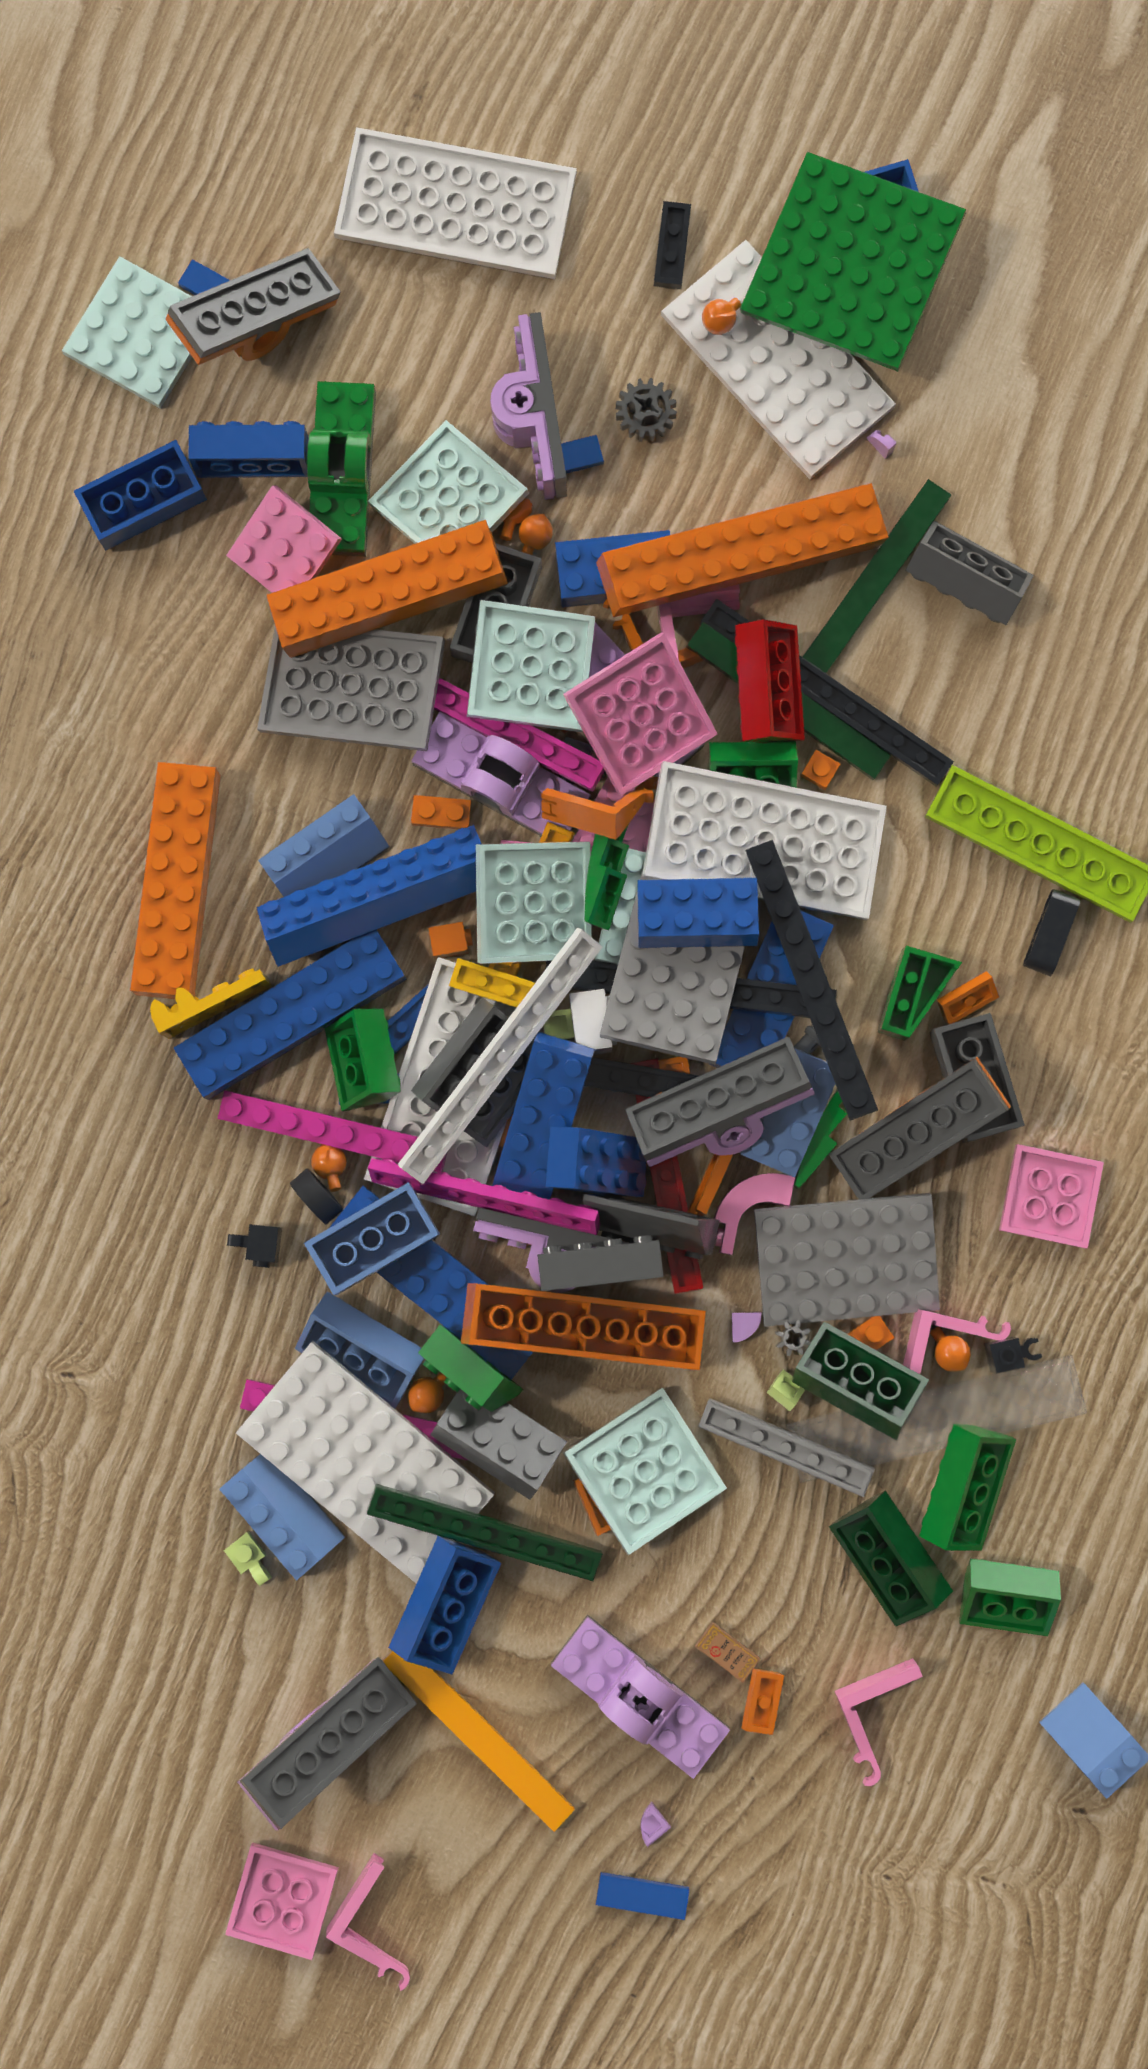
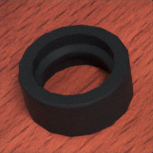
(316, 1196)

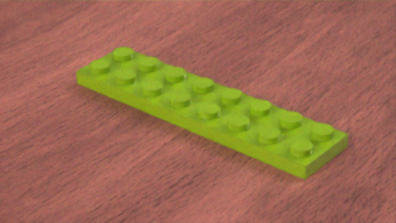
(1040, 843)

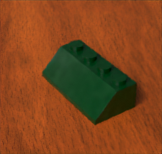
(860, 1380)
(891, 1559)

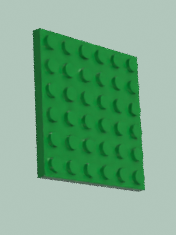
(853, 261)

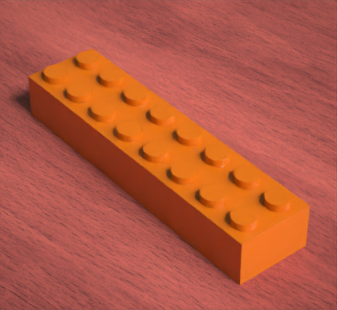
(386, 589)
(175, 880)
(583, 1326)

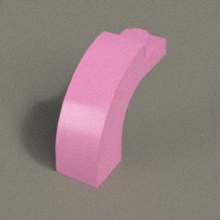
(758, 1189)

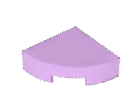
(884, 445)
(744, 1325)
(653, 1824)

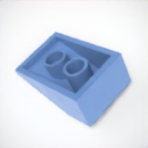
(1095, 1740)

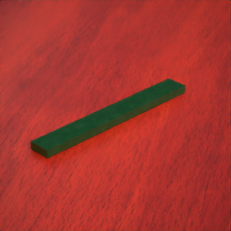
(877, 576)
(817, 720)
(484, 1532)

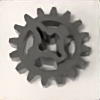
(649, 398)

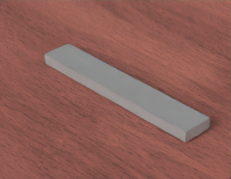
(786, 1447)

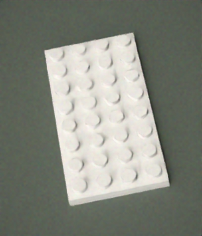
(455, 203)
(796, 388)
(711, 818)
(438, 1020)
(343, 1441)

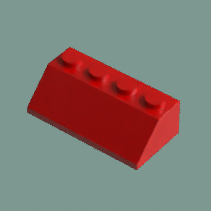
(769, 682)

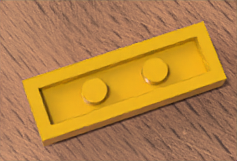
(489, 983)

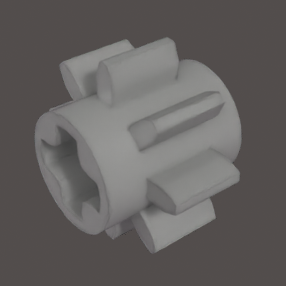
(785, 1335)

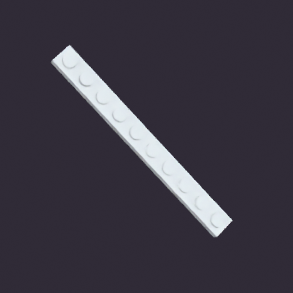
(500, 1055)

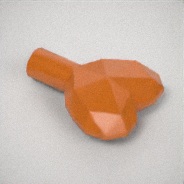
(521, 512)

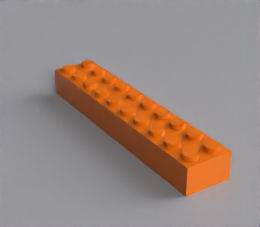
(741, 550)

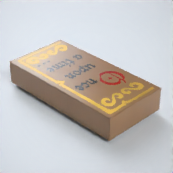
(727, 1652)

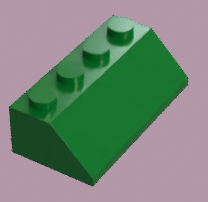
(967, 1488)

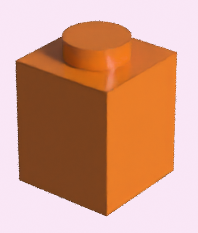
(450, 940)

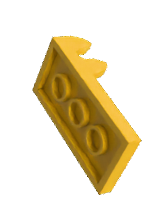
(192, 1011)

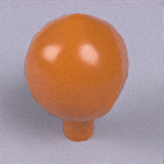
(720, 315)
(535, 533)
(329, 1164)
(951, 1351)
(426, 1394)

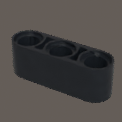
(1051, 932)

